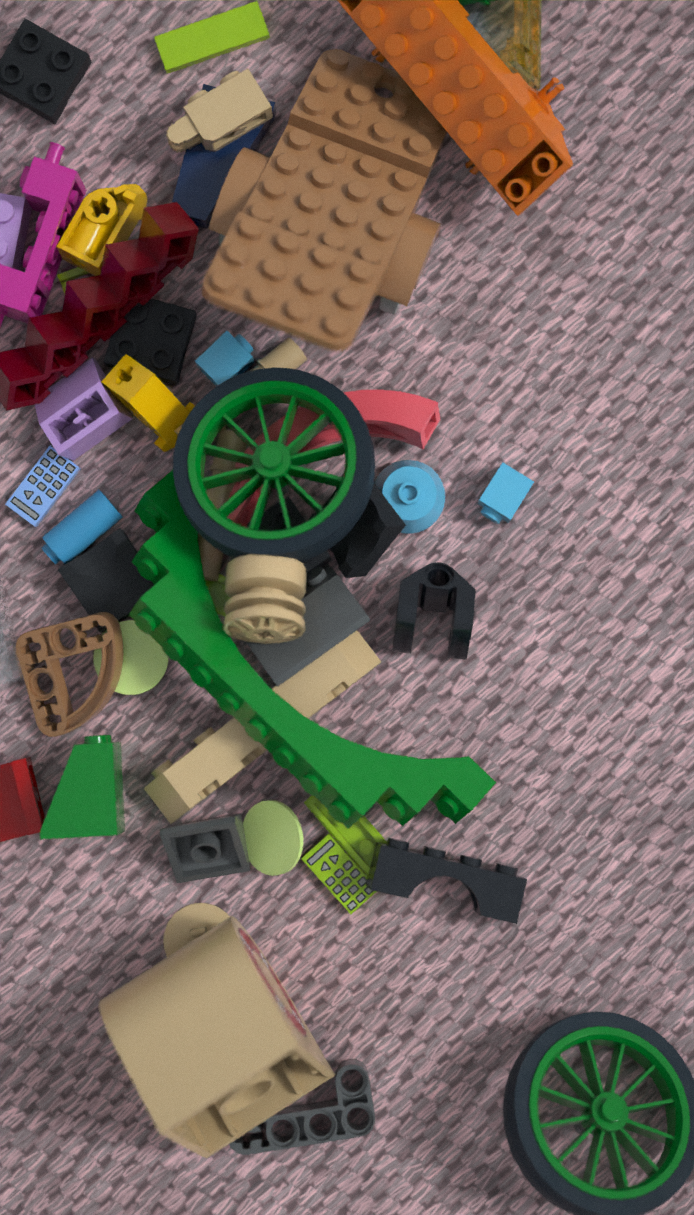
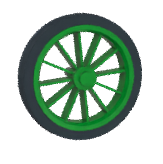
(274, 464)
(602, 1115)

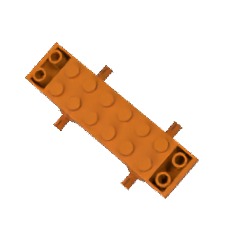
(471, 93)

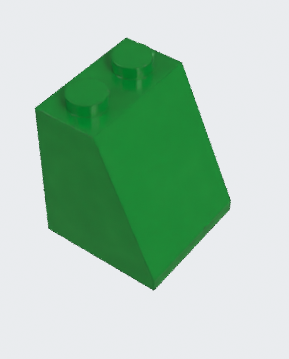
(89, 793)

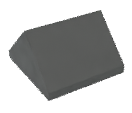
(206, 848)

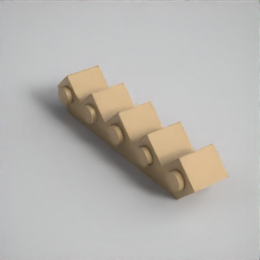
(230, 749)

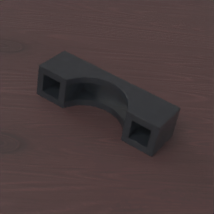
(493, 892)

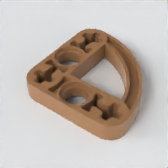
(52, 651)

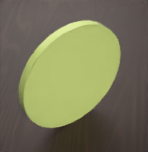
(142, 661)
(273, 837)

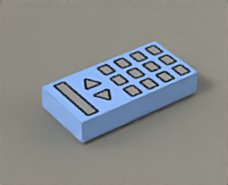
(42, 486)

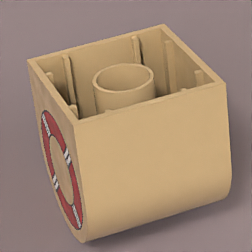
(213, 1040)

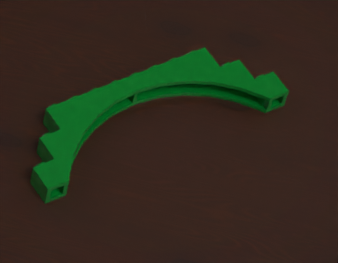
(332, 769)

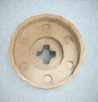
(264, 599)

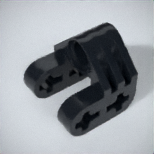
(435, 589)

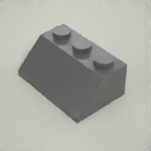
(328, 618)

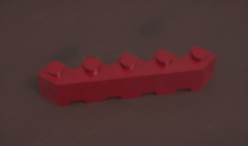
(97, 305)

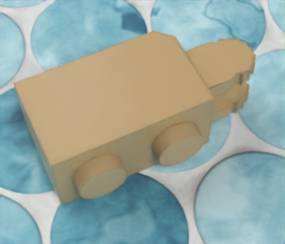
(221, 114)

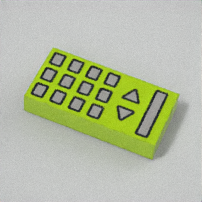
(338, 873)

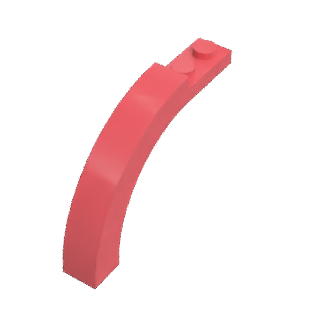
(386, 414)

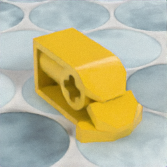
(87, 235)
(148, 400)

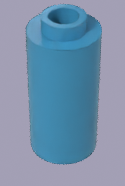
(80, 528)

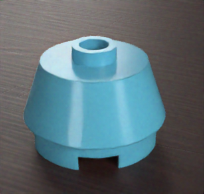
(413, 493)

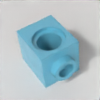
(226, 358)
(504, 494)

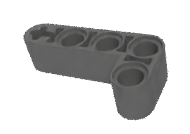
(300, 1116)

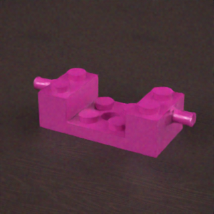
(57, 196)

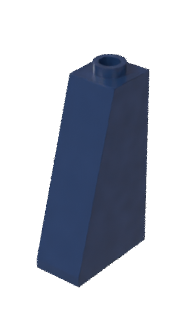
(205, 172)

